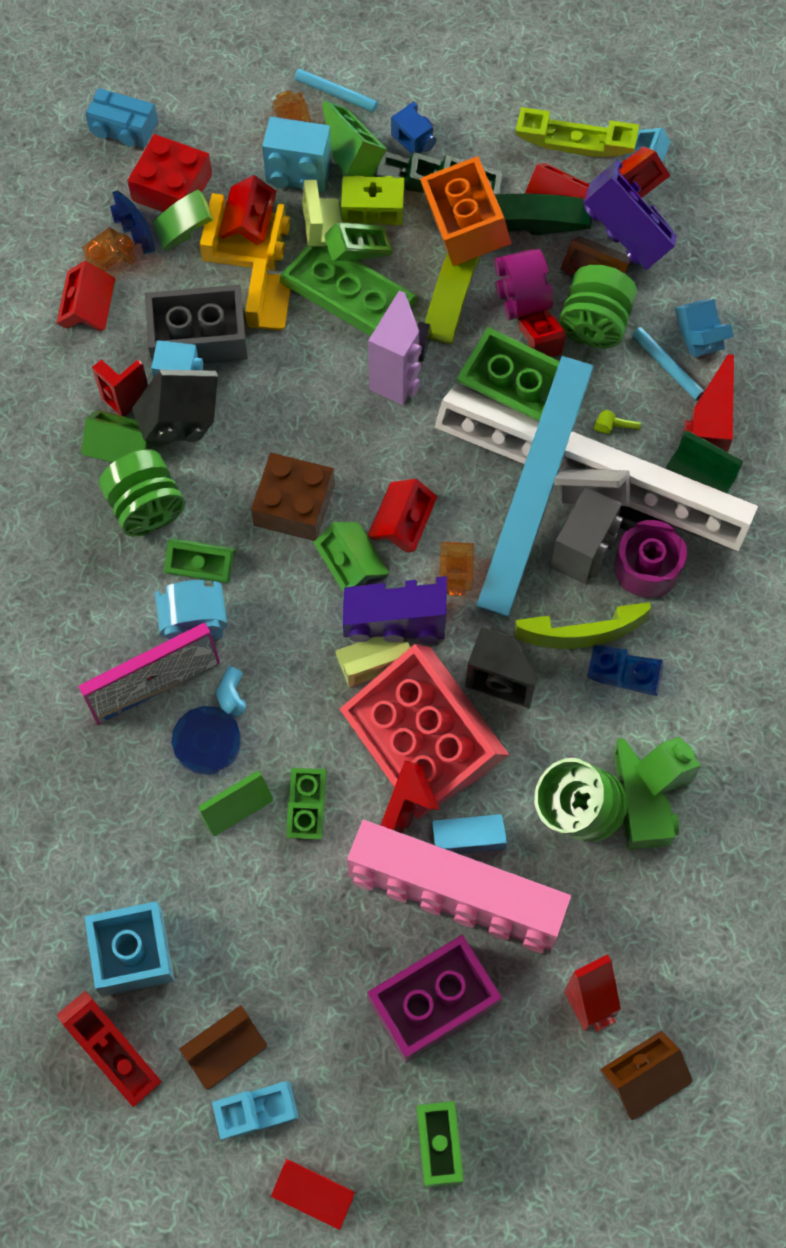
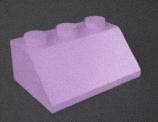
(395, 353)

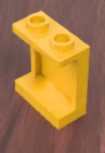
(237, 249)

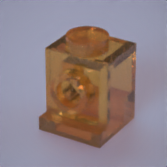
(457, 557)

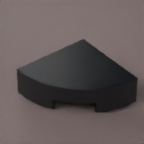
(424, 338)

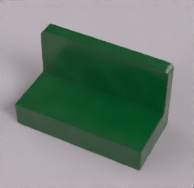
(705, 463)

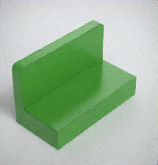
(111, 436)
(350, 554)

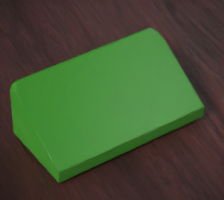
(199, 560)
(235, 803)

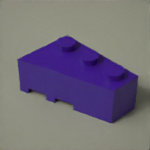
(629, 217)
(396, 612)

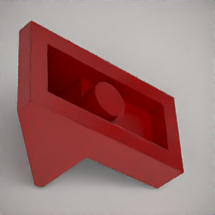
(543, 333)
(409, 789)

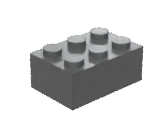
(200, 317)

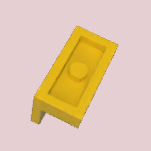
(266, 299)

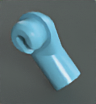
(227, 694)

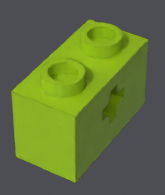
(372, 200)

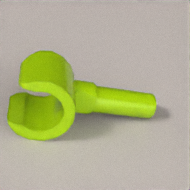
(608, 419)

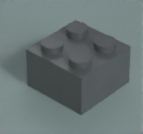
(587, 536)

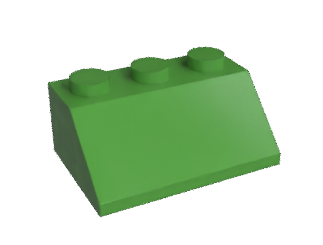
(510, 373)

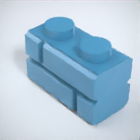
(121, 118)

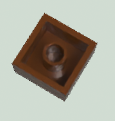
(293, 496)

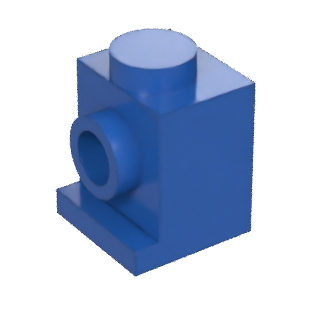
(412, 130)

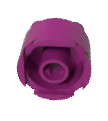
(523, 283)
(645, 576)

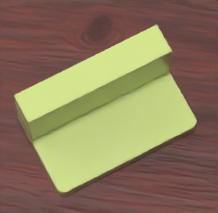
(318, 214)
(368, 659)

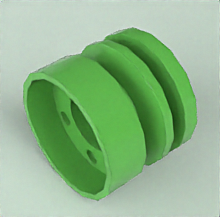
(598, 306)
(141, 492)
(580, 800)

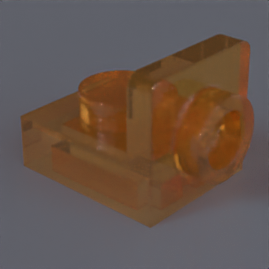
(291, 106)

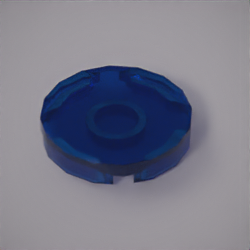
(206, 740)

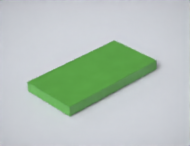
(343, 287)

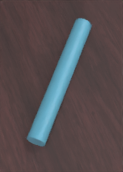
(336, 90)
(668, 363)

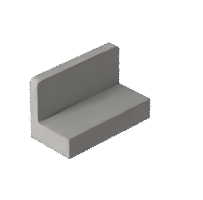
(610, 483)

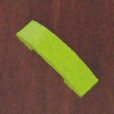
(576, 138)
(449, 298)
(540, 633)

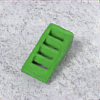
(343, 249)

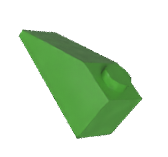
(351, 142)
(648, 816)

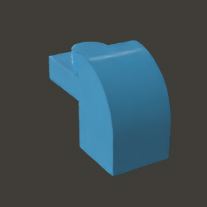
(701, 327)

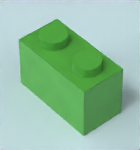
(439, 1145)

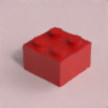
(168, 173)

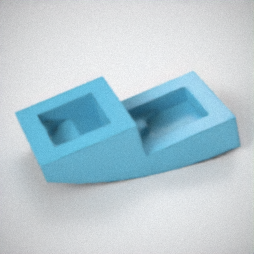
(255, 1110)

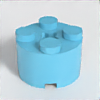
(189, 605)

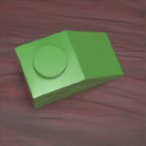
(668, 766)

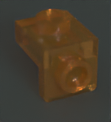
(108, 249)

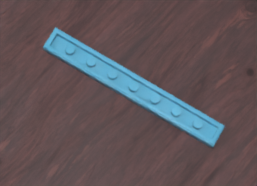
(535, 486)

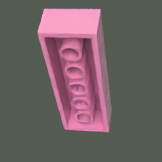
(457, 886)

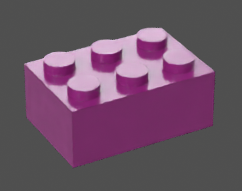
(434, 998)

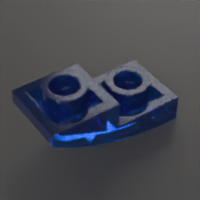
(132, 221)
(625, 671)

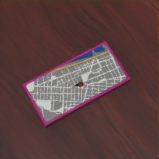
(150, 673)

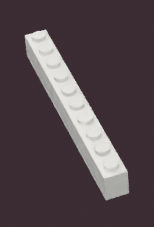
(652, 488)

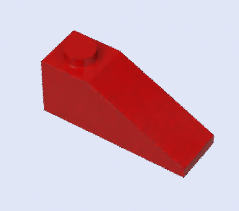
(714, 411)
(594, 994)
(108, 1048)

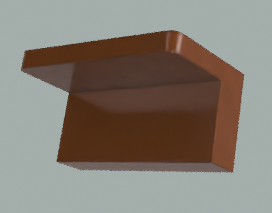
(587, 252)
(223, 1047)
(647, 1074)

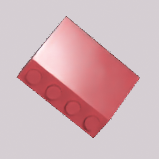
(424, 718)

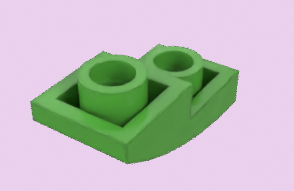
(182, 218)
(306, 803)

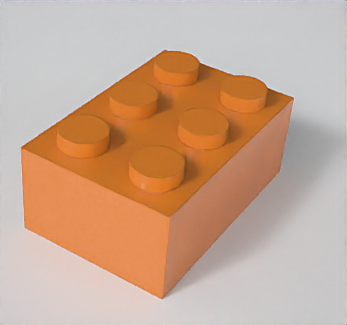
(466, 211)

